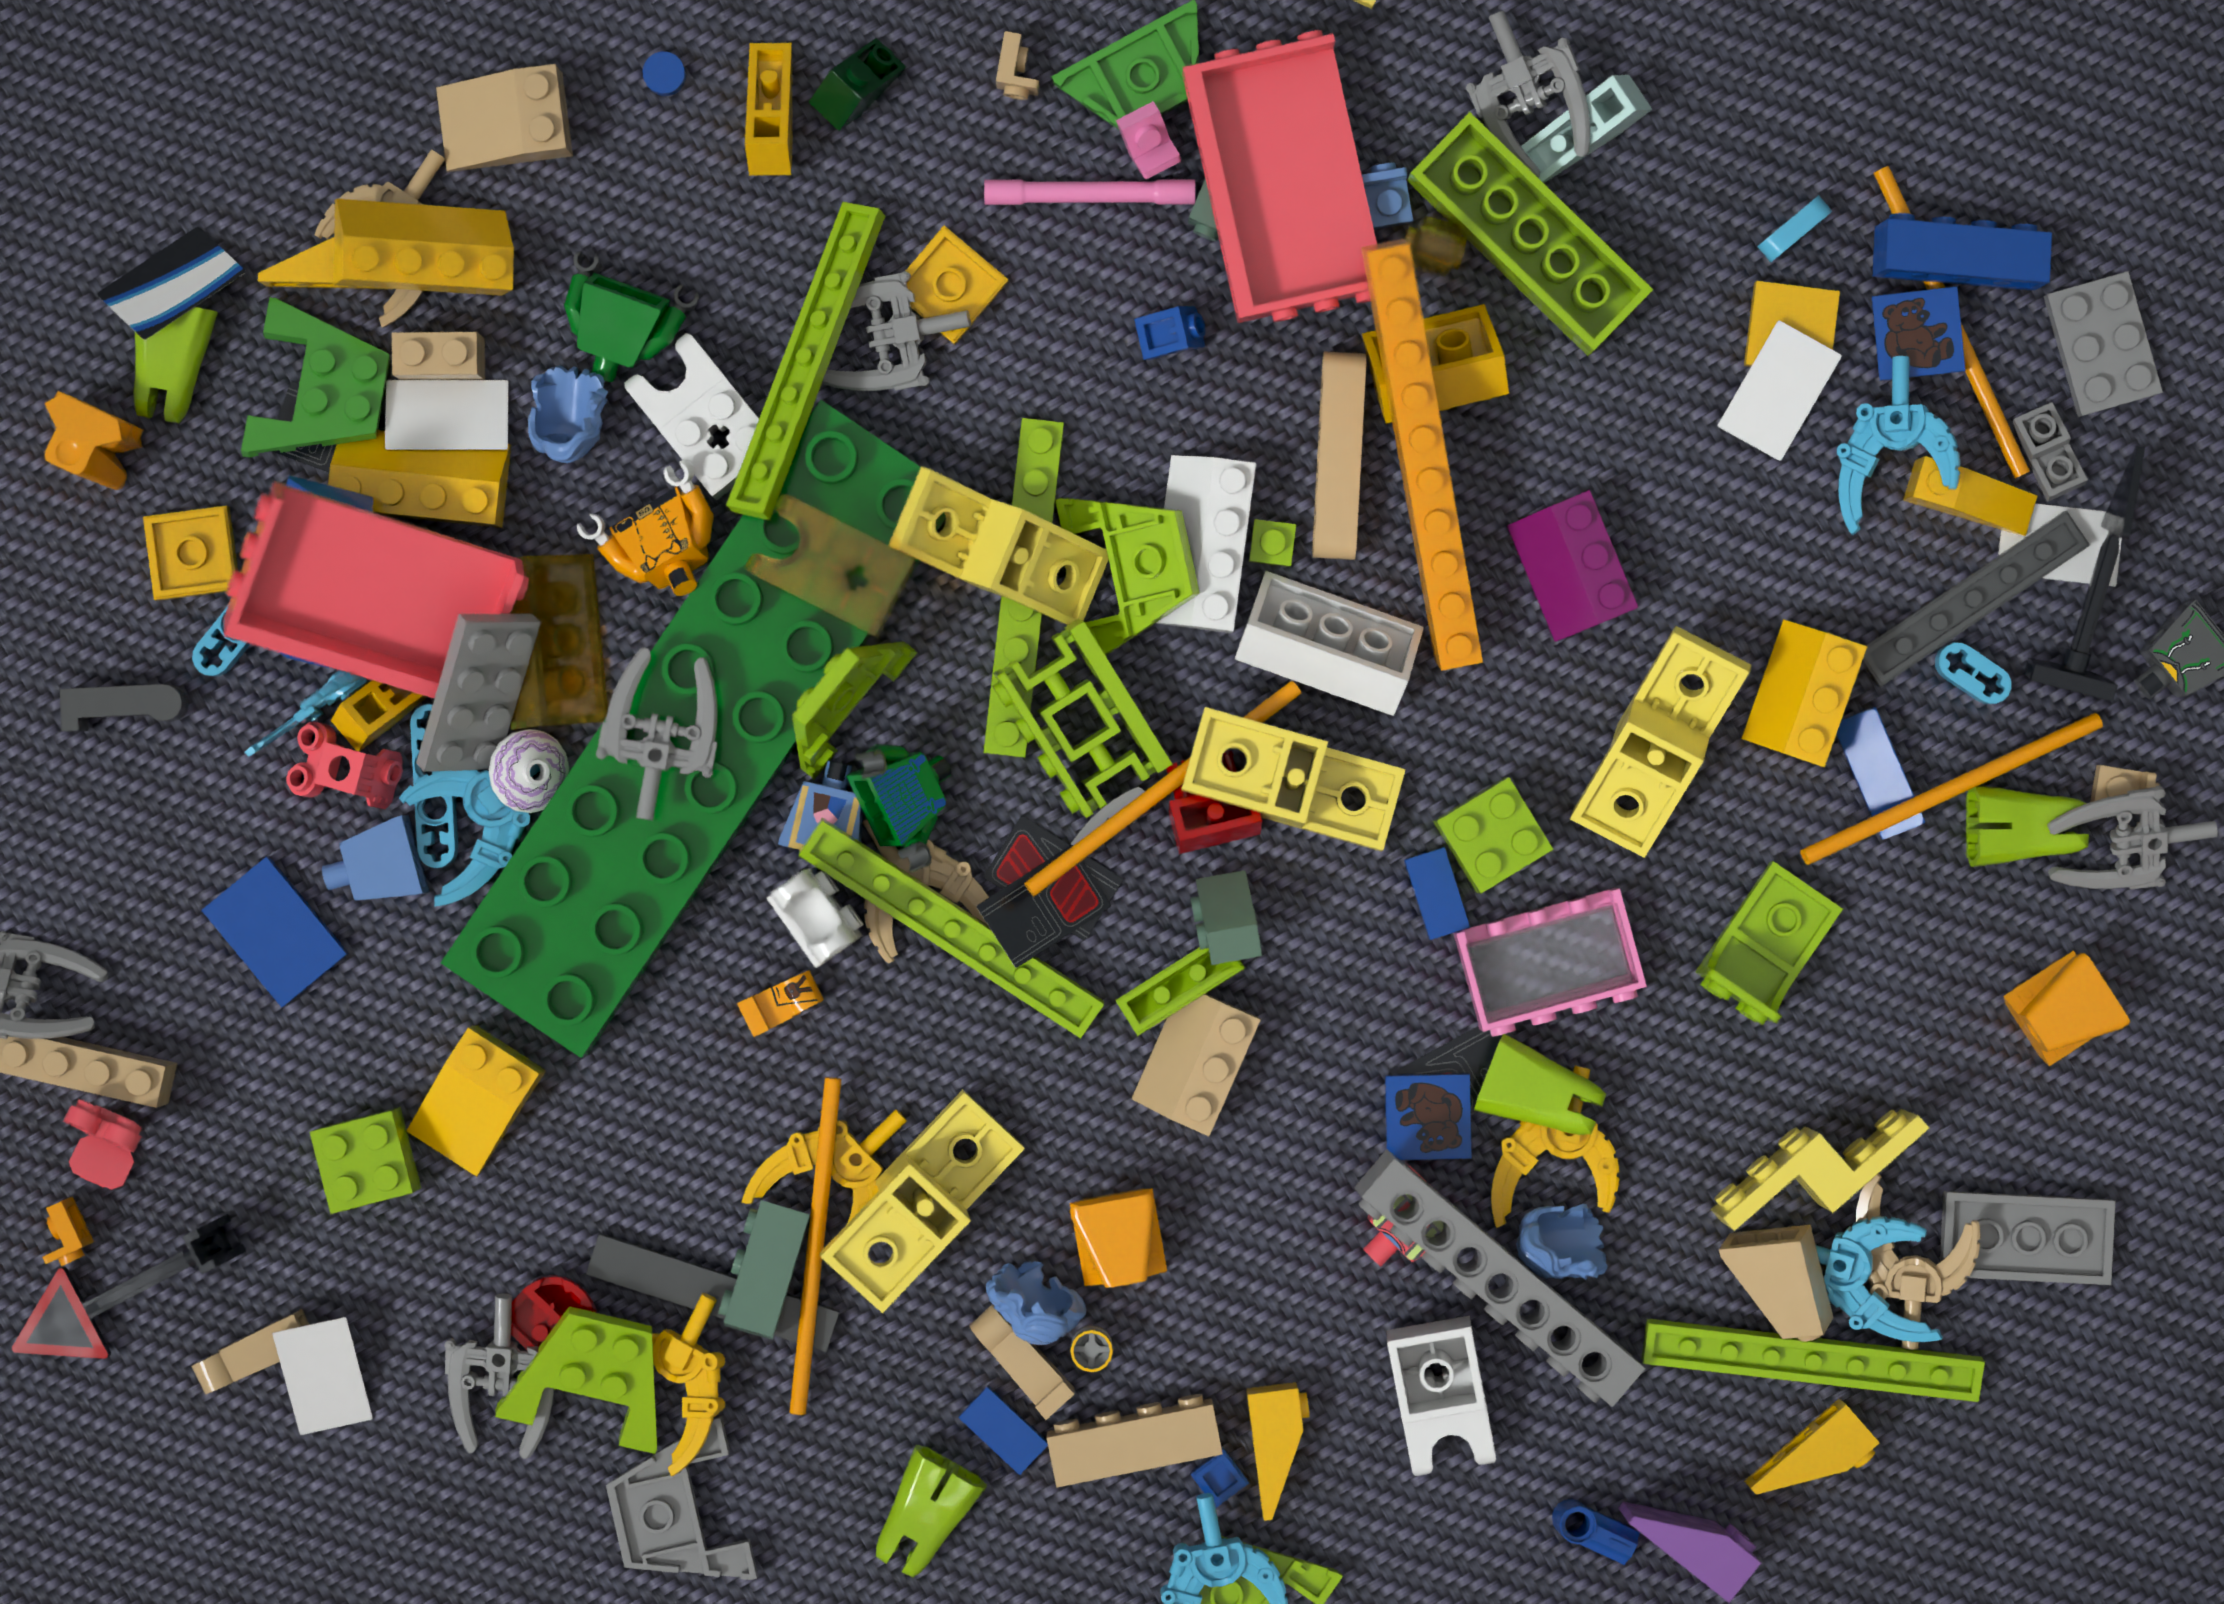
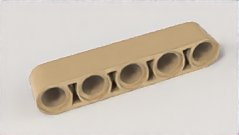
(1339, 455)

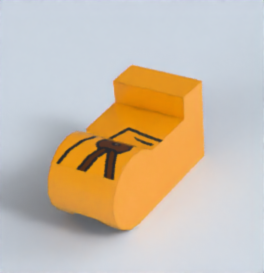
(780, 1003)

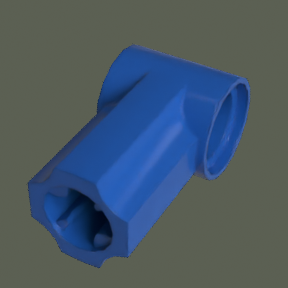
(1597, 1531)

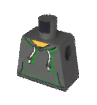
(2183, 653)

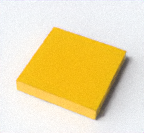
(952, 279)
(1803, 308)
(190, 552)

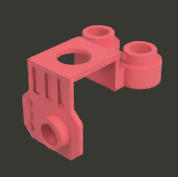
(368, 775)
(106, 1152)

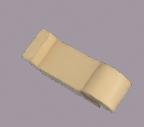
(245, 1355)
(1023, 1362)

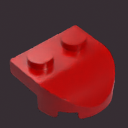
(542, 1306)

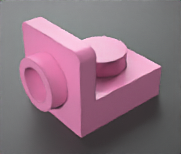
(1148, 140)

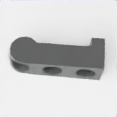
(157, 700)

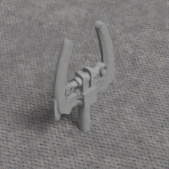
(1522, 77)
(903, 331)
(656, 750)
(2148, 839)
(22, 987)
(501, 1360)

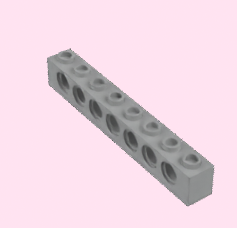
(1615, 1366)

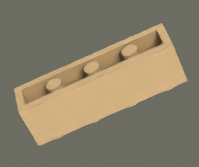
(89, 1068)
(1133, 1441)

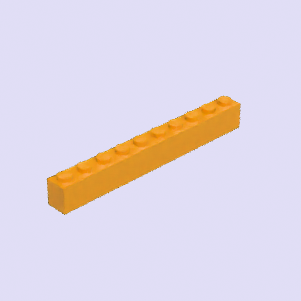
(1422, 453)

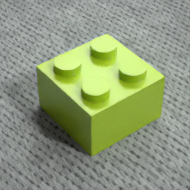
(1493, 835)
(365, 1160)

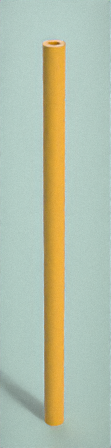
(1972, 365)
(1951, 788)
(1144, 802)
(815, 1245)

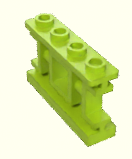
(1107, 702)

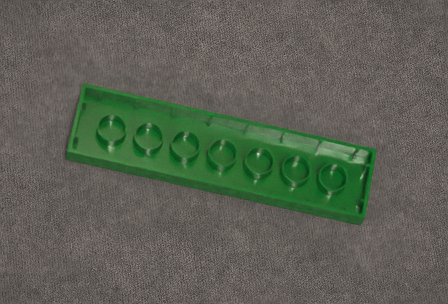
(593, 882)

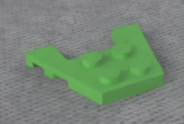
(337, 389)

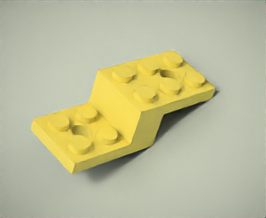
(999, 548)
(1660, 741)
(1293, 779)
(1818, 1167)
(922, 1201)

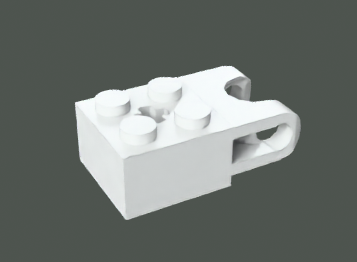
(695, 412)
(816, 915)
(1441, 1403)

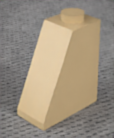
(1782, 1278)

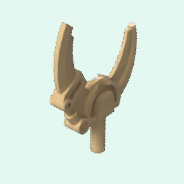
(402, 299)
(943, 872)
(1916, 1277)

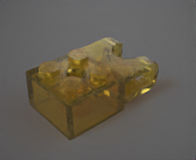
(823, 561)

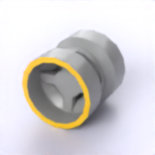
(1091, 1356)

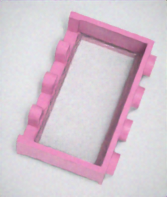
(1550, 961)

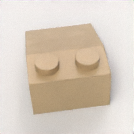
(505, 118)

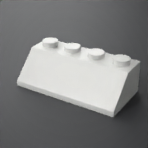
(1216, 512)
(1329, 643)

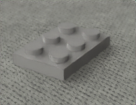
(2103, 344)

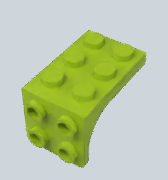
(1767, 943)

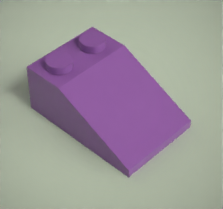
(1702, 1546)

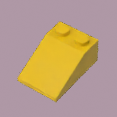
(475, 1099)

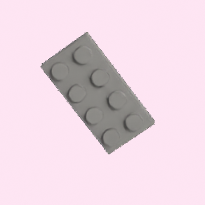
(477, 690)
(2034, 1236)

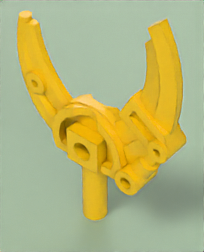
(1531, 1140)
(851, 1167)
(686, 1362)

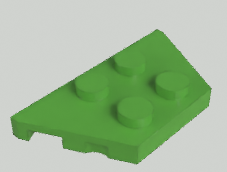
(1137, 68)

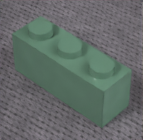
(764, 1269)

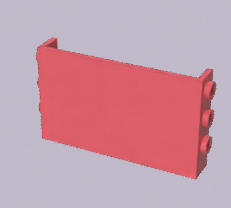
(1282, 176)
(361, 589)

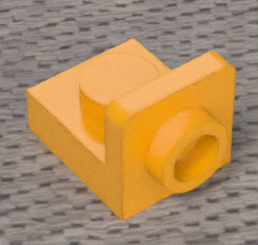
(68, 1226)

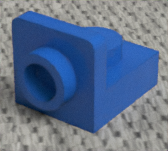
(1170, 331)

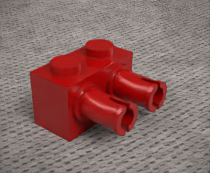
(1208, 822)

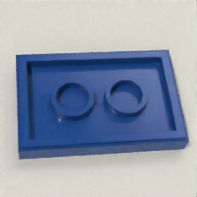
(275, 931)

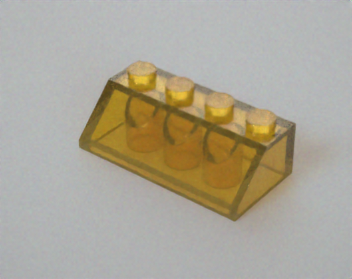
(566, 663)

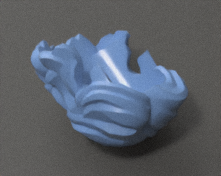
(566, 412)
(1562, 1242)
(1033, 1310)

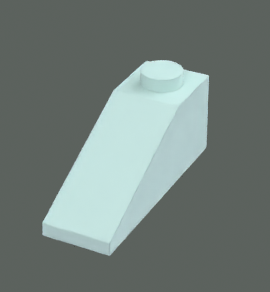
(1612, 110)

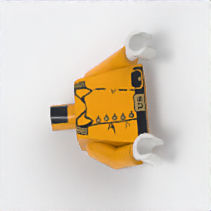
(661, 539)

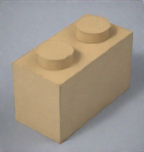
(438, 356)

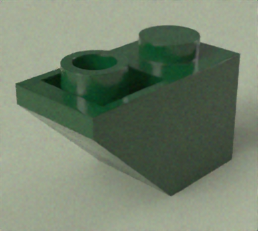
(856, 83)

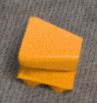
(88, 441)
(2065, 1007)
(1118, 1238)

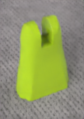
(171, 363)
(2013, 826)
(1535, 1089)
(927, 1507)

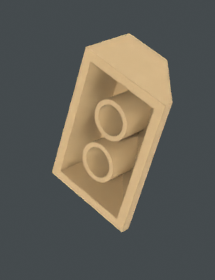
(1196, 1062)

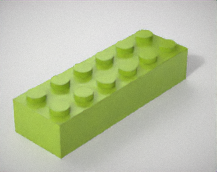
(1529, 234)

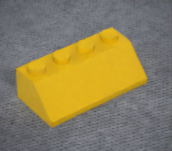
(422, 247)
(425, 483)

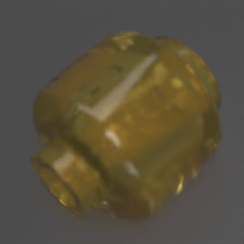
(1436, 246)

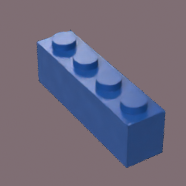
(1962, 253)

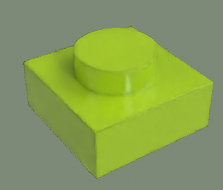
(1272, 543)

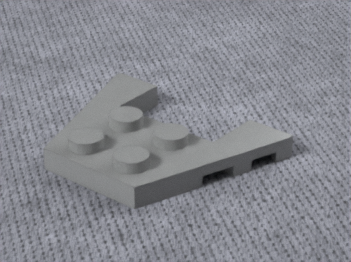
(661, 1521)

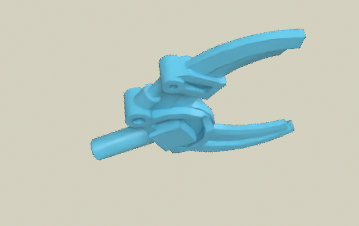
(1898, 429)
(338, 687)
(482, 805)
(1849, 1267)
(1218, 1564)

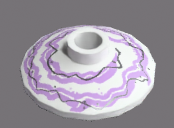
(512, 764)

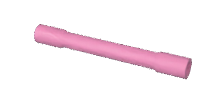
(1020, 192)

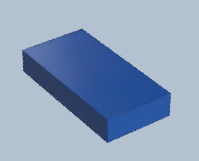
(1436, 893)
(1003, 1430)

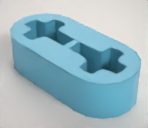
(1794, 228)
(1979, 665)

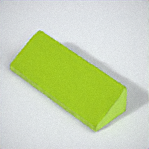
(1174, 989)

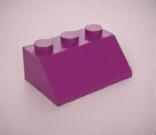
(1572, 566)

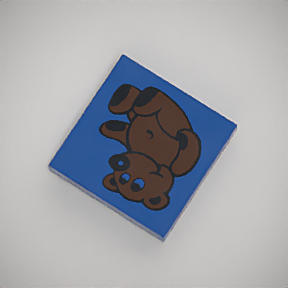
(1921, 327)
(1428, 1116)

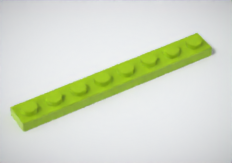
(805, 361)
(1017, 624)
(948, 927)
(1813, 1361)

